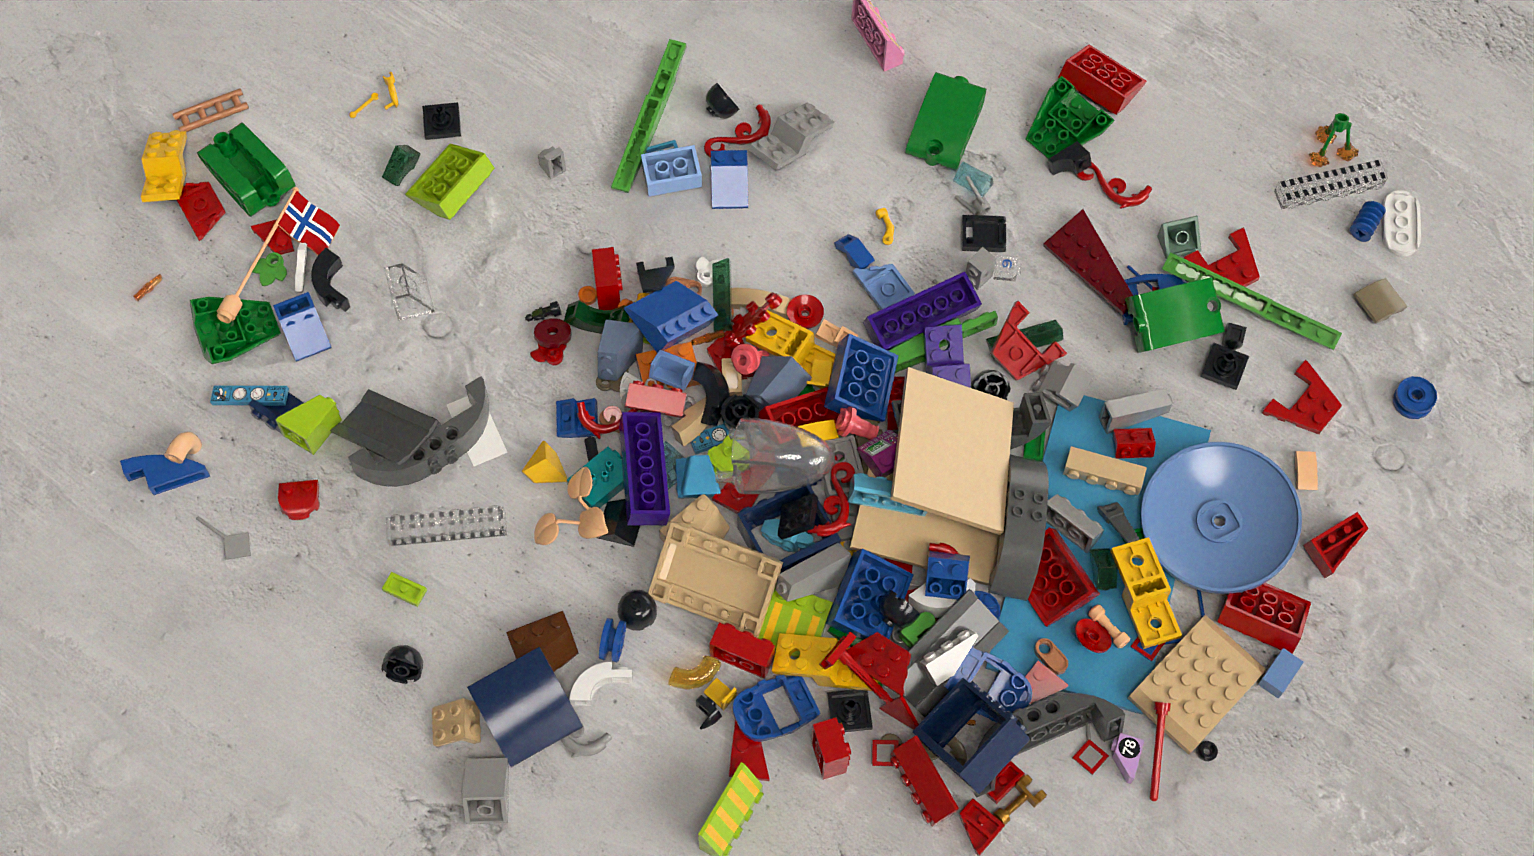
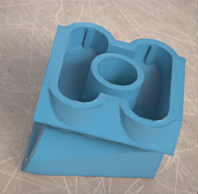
(696, 477)

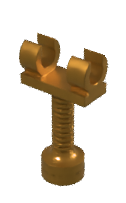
(1003, 814)

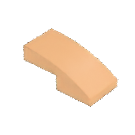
(831, 333)
(1306, 470)

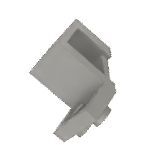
(1063, 383)

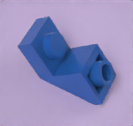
(855, 250)

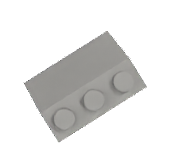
(1073, 523)

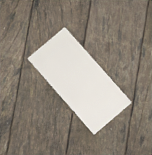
(489, 444)

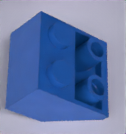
(947, 575)

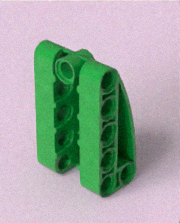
(946, 120)
(247, 169)
(1175, 314)

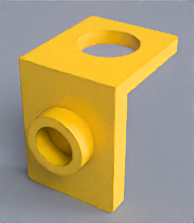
(821, 373)
(720, 693)

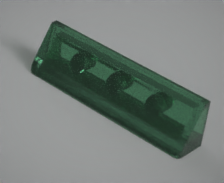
(722, 295)
(1038, 335)

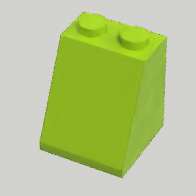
(310, 423)

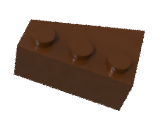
(549, 634)

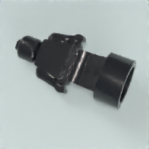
(541, 313)

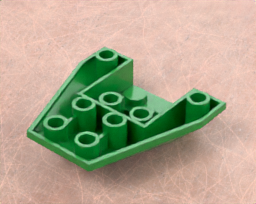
(1065, 119)
(227, 341)

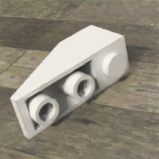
(946, 661)

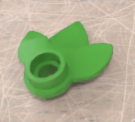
(269, 271)

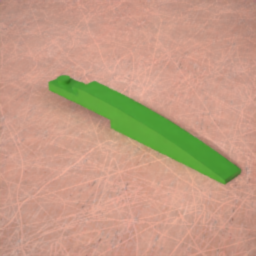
(649, 116)
(1255, 302)
(913, 351)

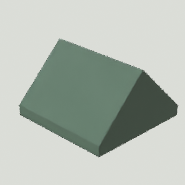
(1180, 236)

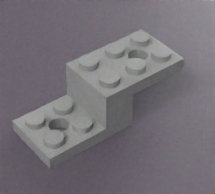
(791, 136)
(847, 447)

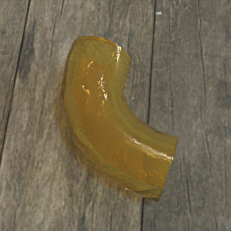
(697, 676)

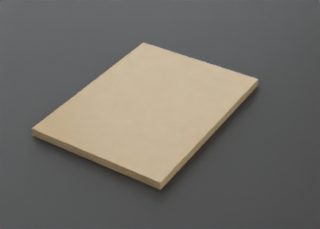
(953, 451)
(908, 537)

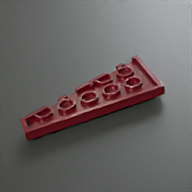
(1086, 256)

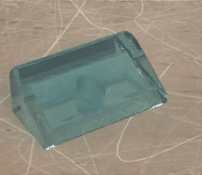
(980, 179)

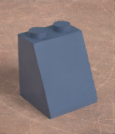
(618, 348)
(777, 380)

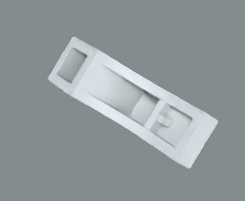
(934, 605)
(594, 678)

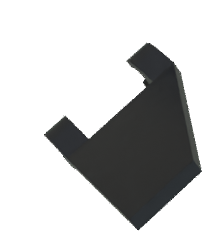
(654, 278)

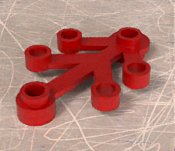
(748, 328)

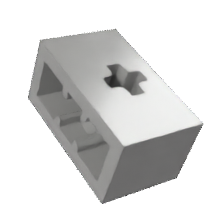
(980, 268)

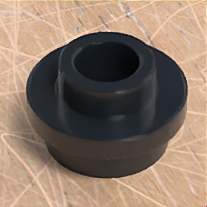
(1211, 747)

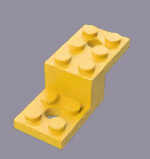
(164, 166)
(790, 341)
(1146, 592)
(812, 652)

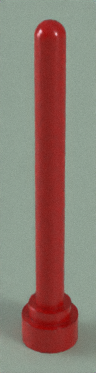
(1161, 711)

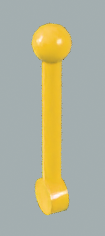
(374, 96)

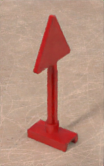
(895, 707)

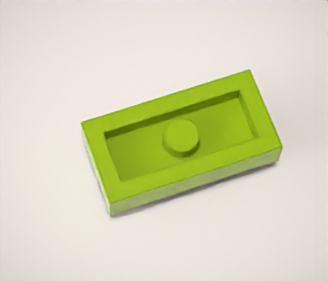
(404, 589)

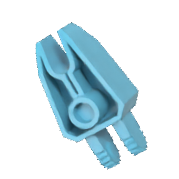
(791, 544)

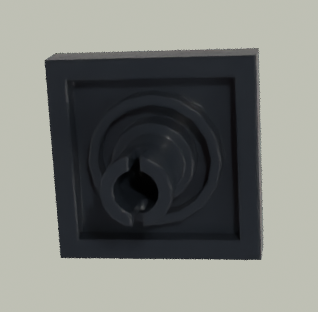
(441, 121)
(1225, 366)
(798, 516)
(851, 709)

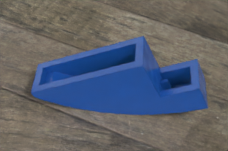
(162, 473)

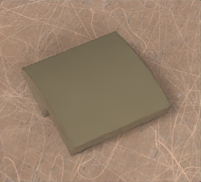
(1380, 300)

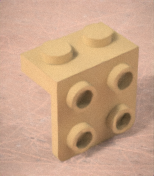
(456, 722)

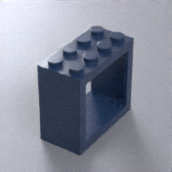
(767, 509)
(953, 714)

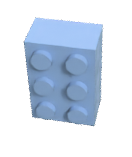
(671, 170)

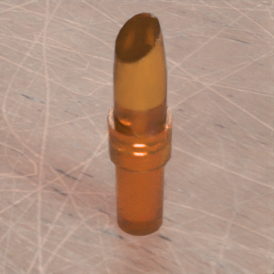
(148, 287)
(708, 337)

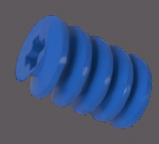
(1367, 220)

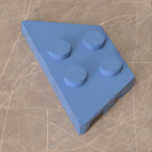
(883, 284)

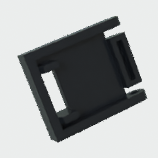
(985, 233)

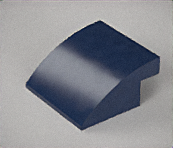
(525, 707)

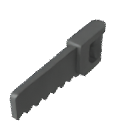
(1114, 514)

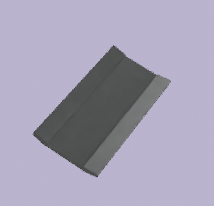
(386, 427)
(964, 614)

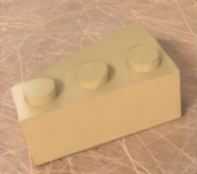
(701, 515)

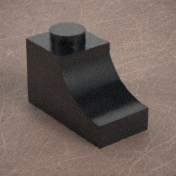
(1073, 159)

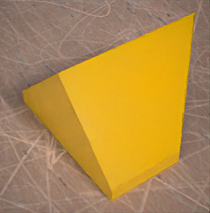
(545, 466)

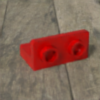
(1134, 443)

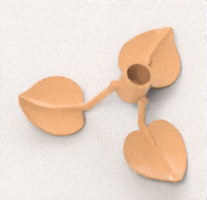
(591, 521)

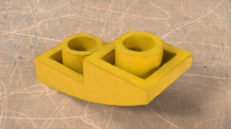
(823, 429)

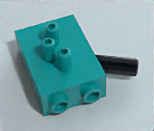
(605, 472)

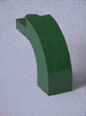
(592, 319)

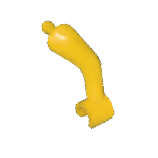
(389, 81)
(888, 236)

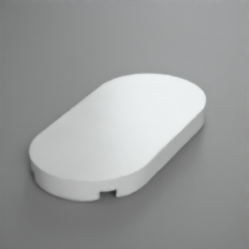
(1401, 223)

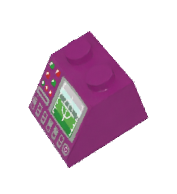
(880, 453)

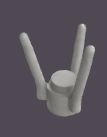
(980, 204)

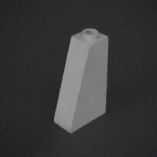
(1134, 409)
(814, 574)

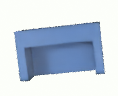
(671, 370)
(1280, 673)

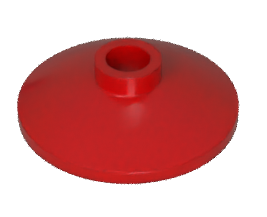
(805, 304)
(1093, 635)

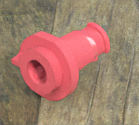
(747, 358)
(850, 423)

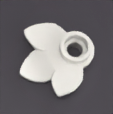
(705, 273)

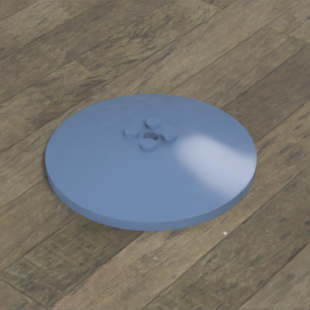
(1229, 484)

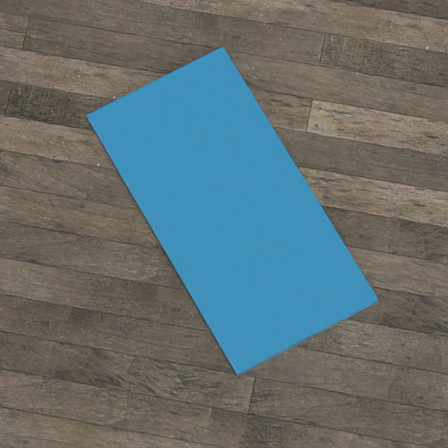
(1117, 671)

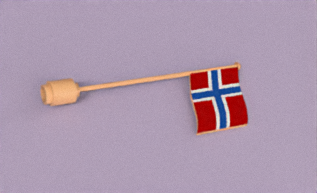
(302, 223)

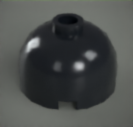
(720, 103)
(992, 383)
(736, 408)
(637, 610)
(897, 611)
(403, 664)

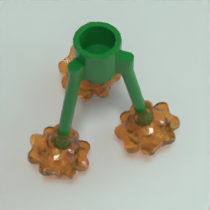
(1326, 136)

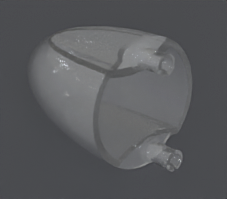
(775, 457)

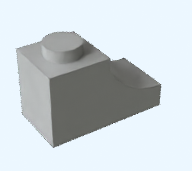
(552, 161)

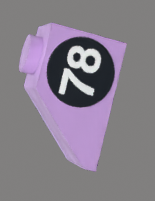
(1127, 755)

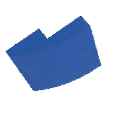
(567, 419)

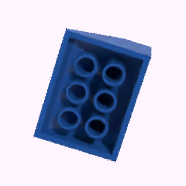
(671, 315)
(861, 378)
(860, 595)

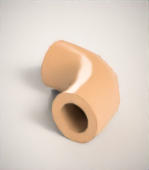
(182, 445)

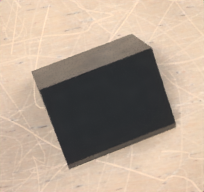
(617, 526)

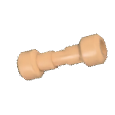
(1120, 639)

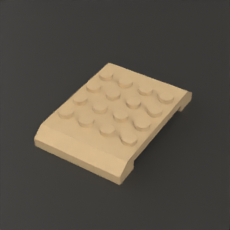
(715, 578)
(1201, 682)

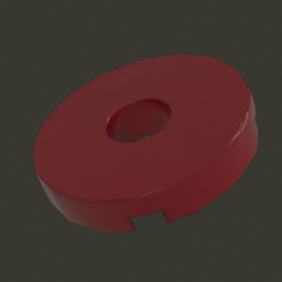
(552, 325)

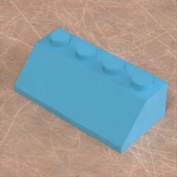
(877, 494)

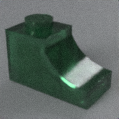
(400, 164)
(1104, 569)

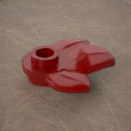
(551, 355)

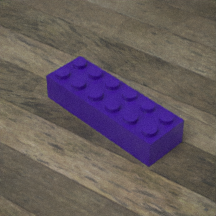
(928, 308)
(644, 469)

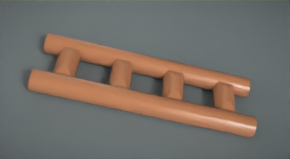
(221, 113)

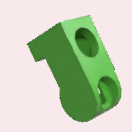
(911, 634)

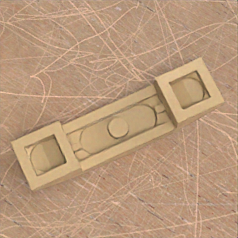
(743, 296)

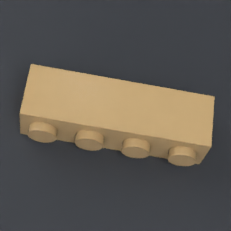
(1104, 471)

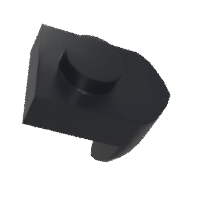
(1234, 336)
(708, 707)

